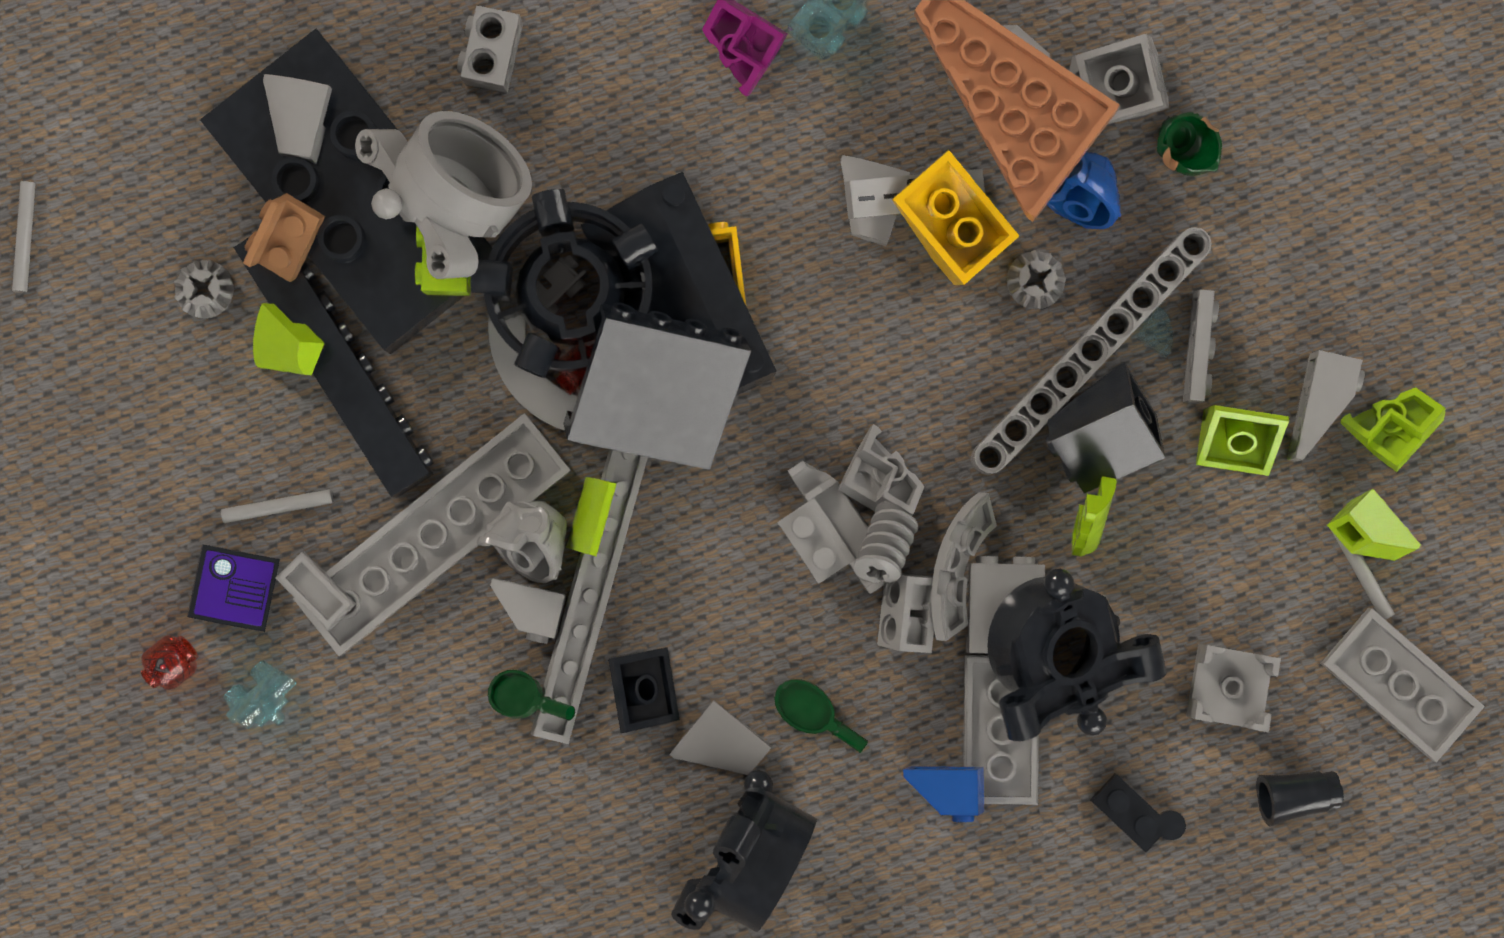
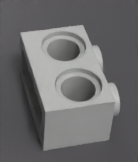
(500, 50)
(907, 614)

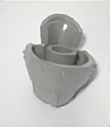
(529, 539)

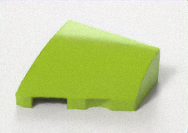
(284, 344)
(1396, 426)
(1092, 518)

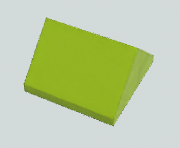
(1240, 439)

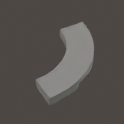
(532, 392)
(949, 585)

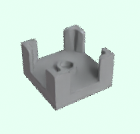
(1231, 687)

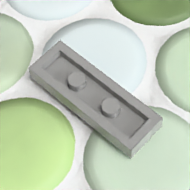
(1200, 346)

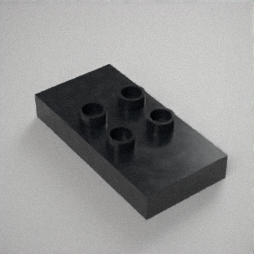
(357, 251)

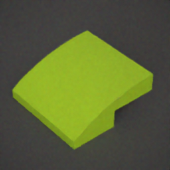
(591, 516)

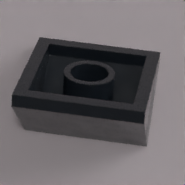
(643, 689)

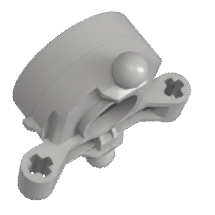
(450, 181)

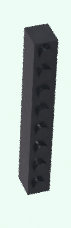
(348, 380)

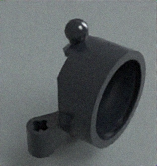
(1023, 647)
(753, 857)

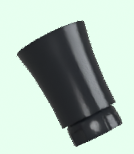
(1297, 795)

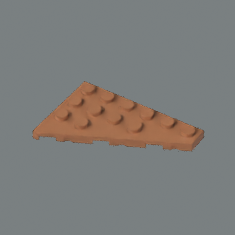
(1021, 101)

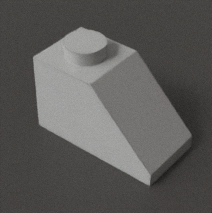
(531, 608)

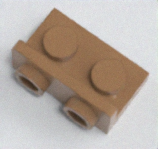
(283, 236)

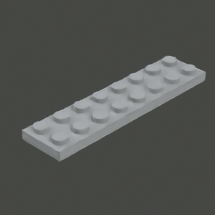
(439, 529)

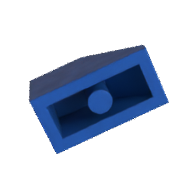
(950, 789)

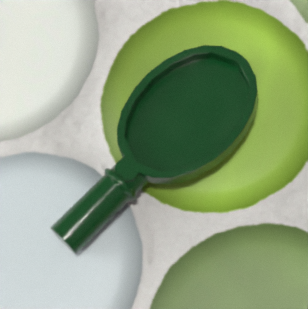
(520, 695)
(812, 712)

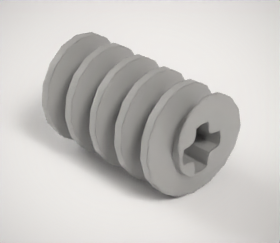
(886, 544)

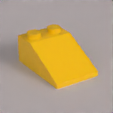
(954, 219)

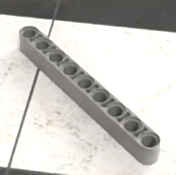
(1106, 342)

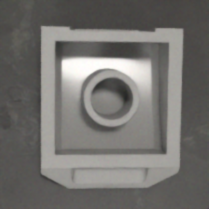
(1126, 74)

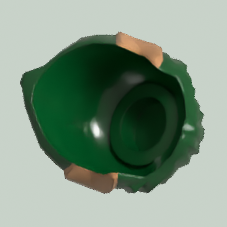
(1189, 144)

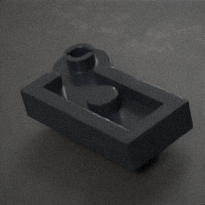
(1135, 815)

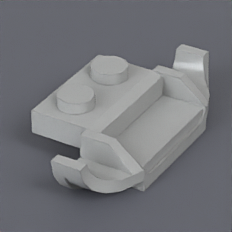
(826, 528)

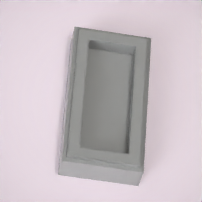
(315, 591)

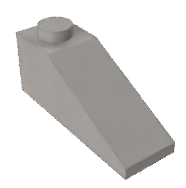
(1326, 392)

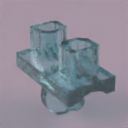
(264, 700)

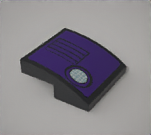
(233, 588)

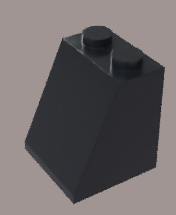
(1106, 431)

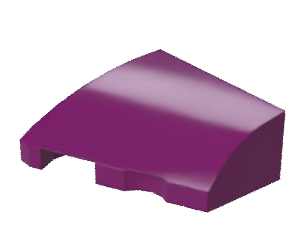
(743, 41)

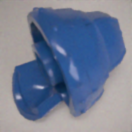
(1089, 194)

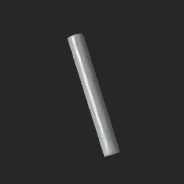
(23, 236)
(277, 506)
(1368, 582)

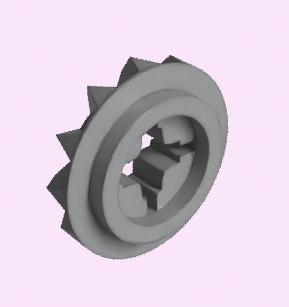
(220, 287)
(1032, 296)

